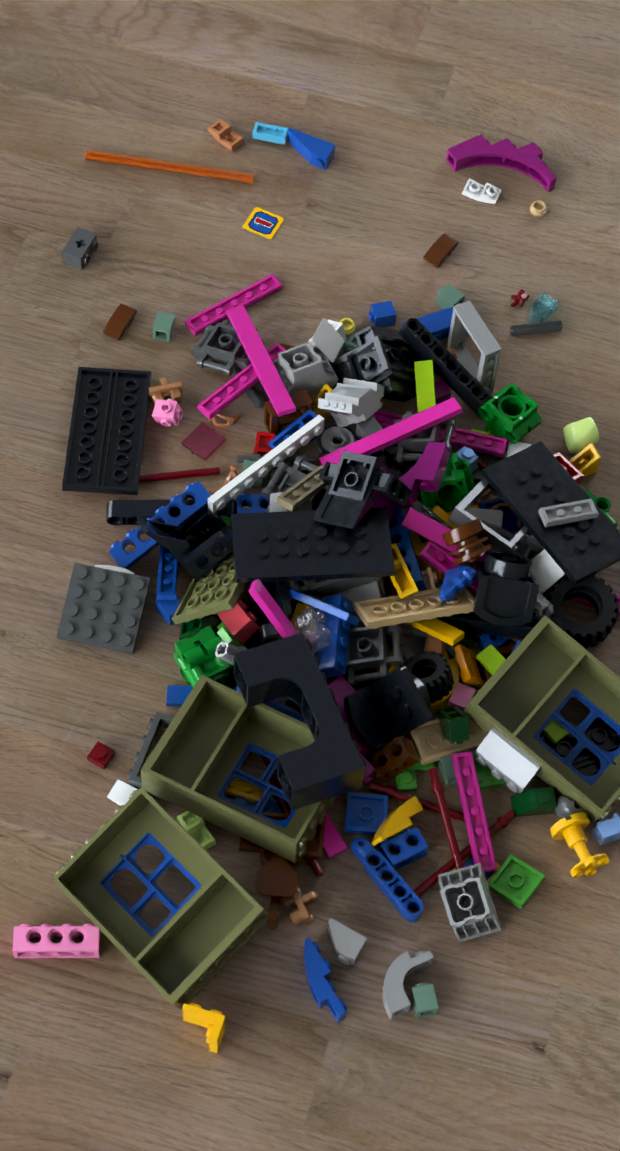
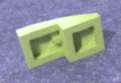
(196, 828)

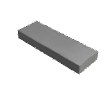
(568, 512)

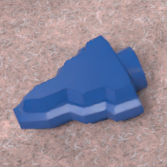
(456, 581)

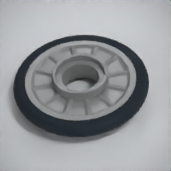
(331, 432)

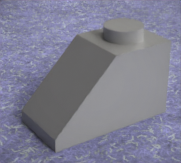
(345, 942)

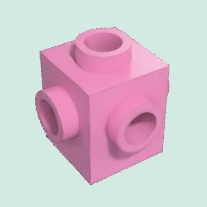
(167, 412)

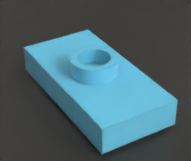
(270, 133)

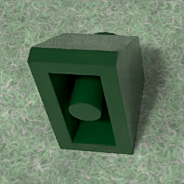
(194, 626)
(454, 724)
(534, 802)

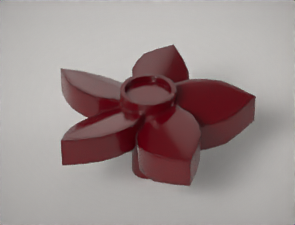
(519, 298)

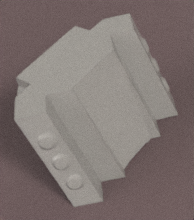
(305, 369)
(352, 401)
(469, 902)

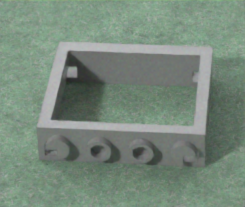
(467, 319)

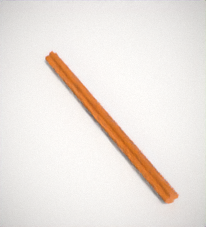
(172, 167)

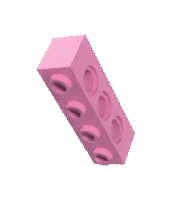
(65, 949)

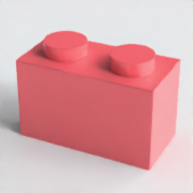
(240, 621)

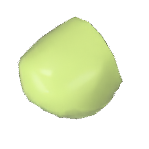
(580, 434)

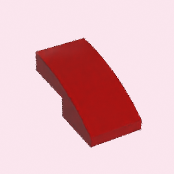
(262, 441)

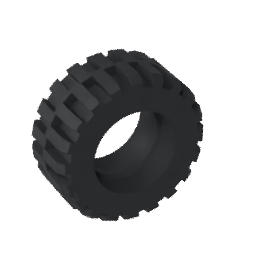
(598, 595)

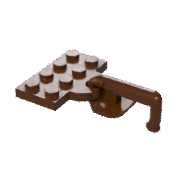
(278, 875)

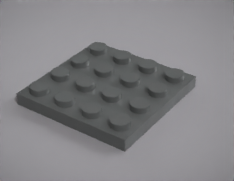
(103, 608)

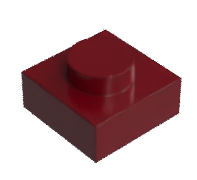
(101, 755)

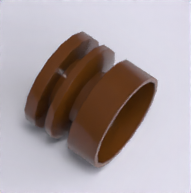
(467, 541)

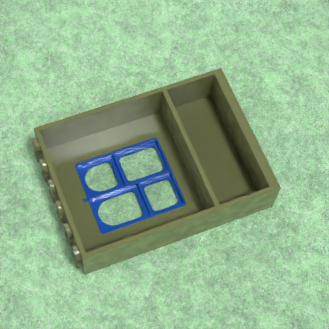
(529, 695)
(204, 754)
(198, 932)

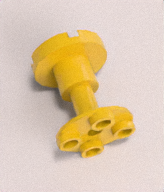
(573, 833)

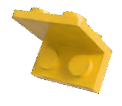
(210, 1019)

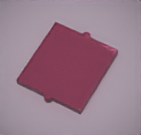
(203, 441)

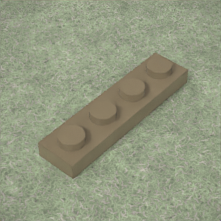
(302, 490)

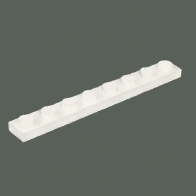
(265, 464)

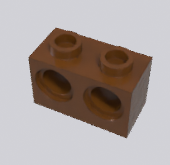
(396, 761)

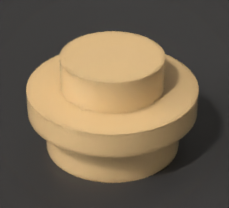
(538, 208)

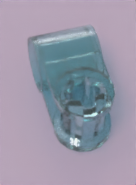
(542, 308)

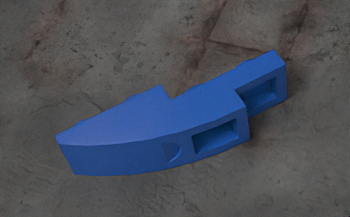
(317, 974)

